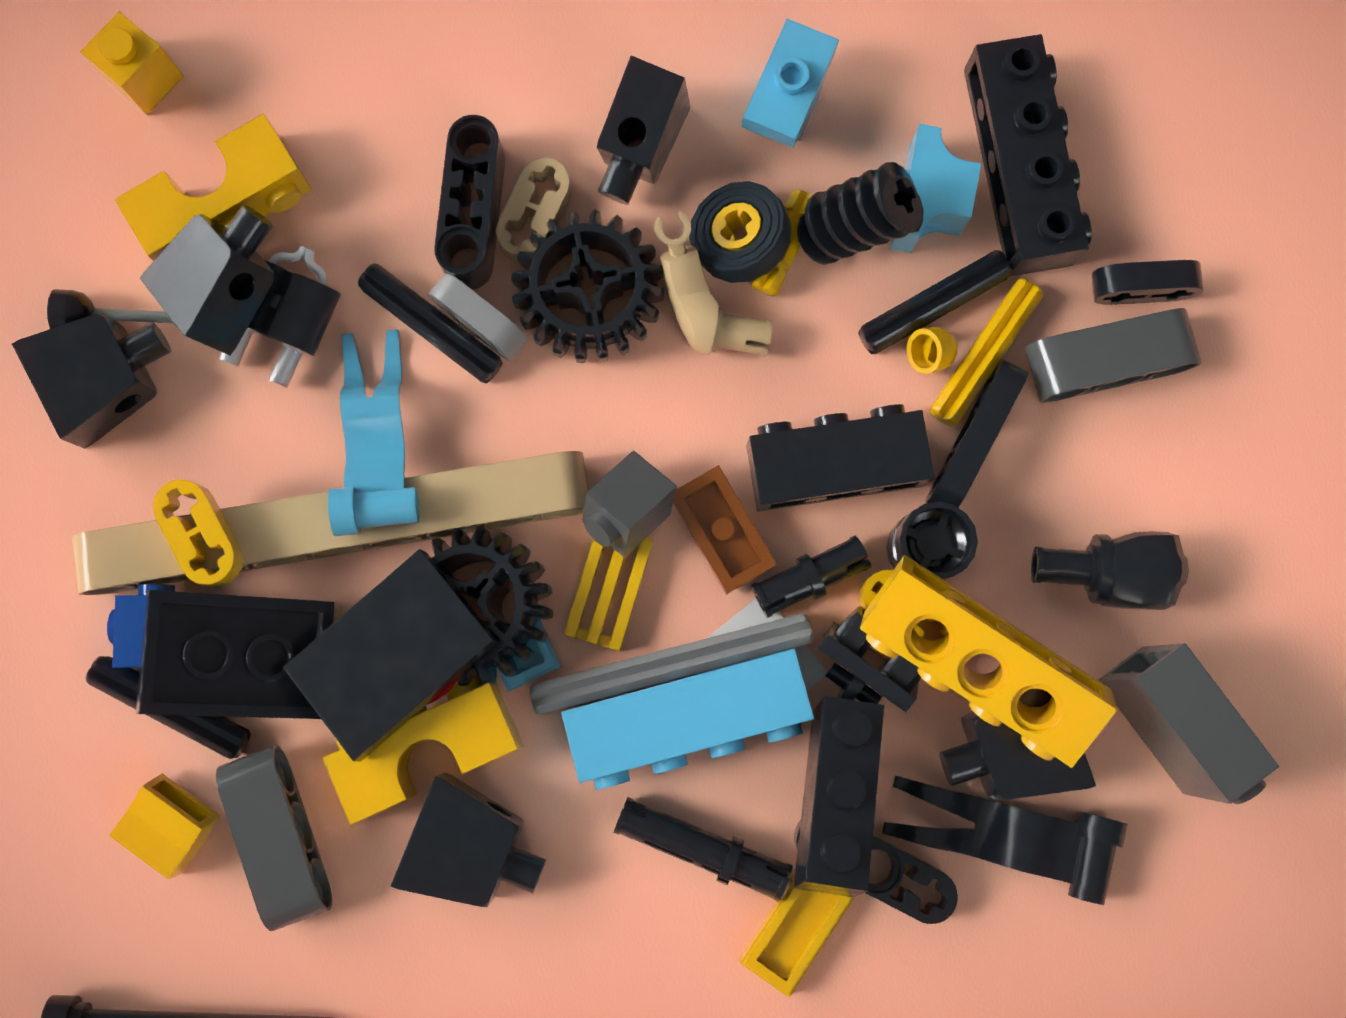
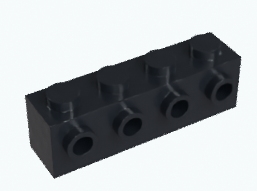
(1027, 155)

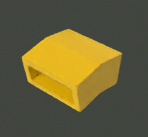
(165, 826)

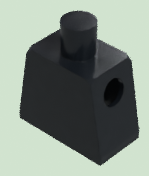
(647, 108)
(213, 278)
(91, 374)
(1006, 764)
(465, 847)

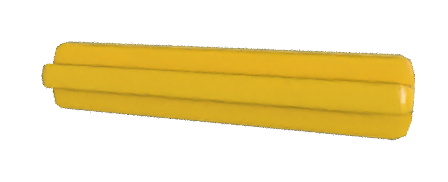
(986, 352)

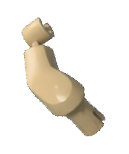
(695, 306)

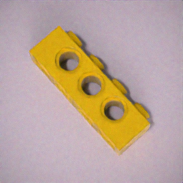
(1058, 729)

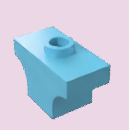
(790, 83)
(943, 183)

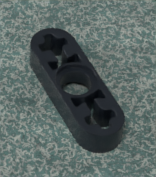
(978, 434)
(921, 873)

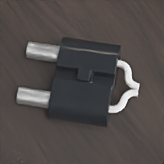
(291, 313)

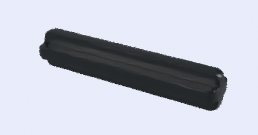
(935, 302)
(430, 323)
(210, 731)

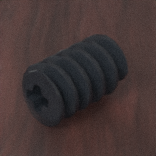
(860, 214)

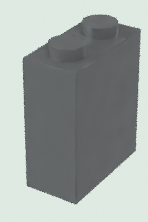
(1190, 724)

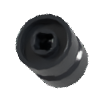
(936, 538)

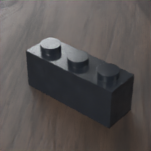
(839, 458)
(839, 797)

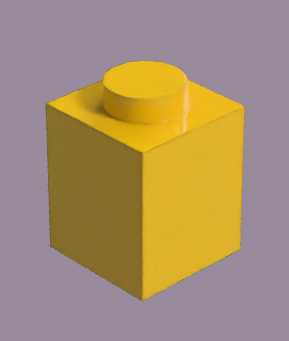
(132, 63)

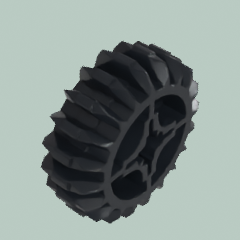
(567, 290)
(491, 591)

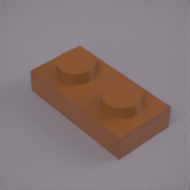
(723, 530)

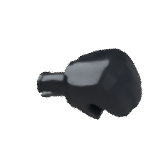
(1120, 572)

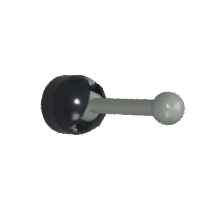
(71, 305)

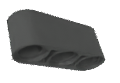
(1113, 355)
(274, 838)

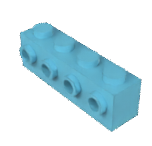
(686, 717)

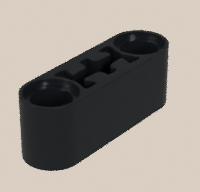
(487, 176)

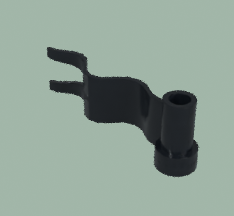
(1021, 839)

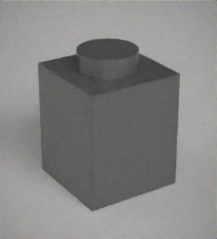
(628, 504)

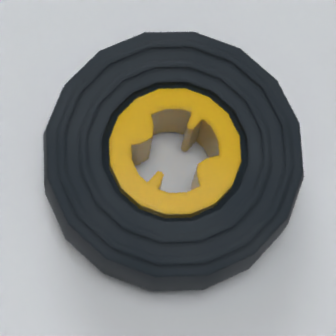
(761, 216)

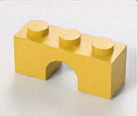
(257, 175)
(470, 724)

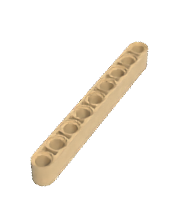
(300, 526)

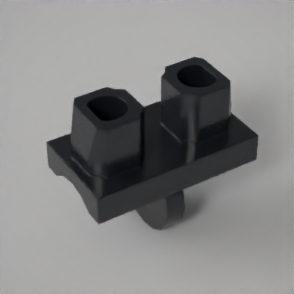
(891, 677)

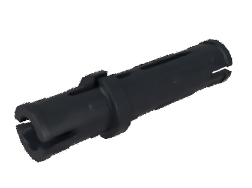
(704, 849)

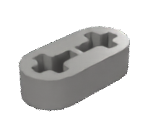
(478, 316)

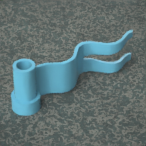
(374, 448)

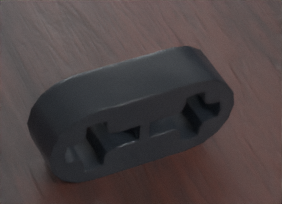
(1147, 282)

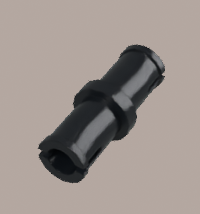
(811, 576)

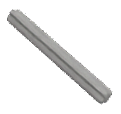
(671, 664)

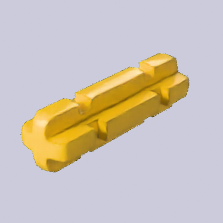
(772, 282)

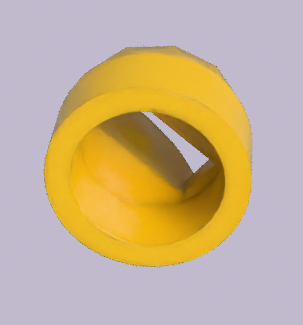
(931, 350)

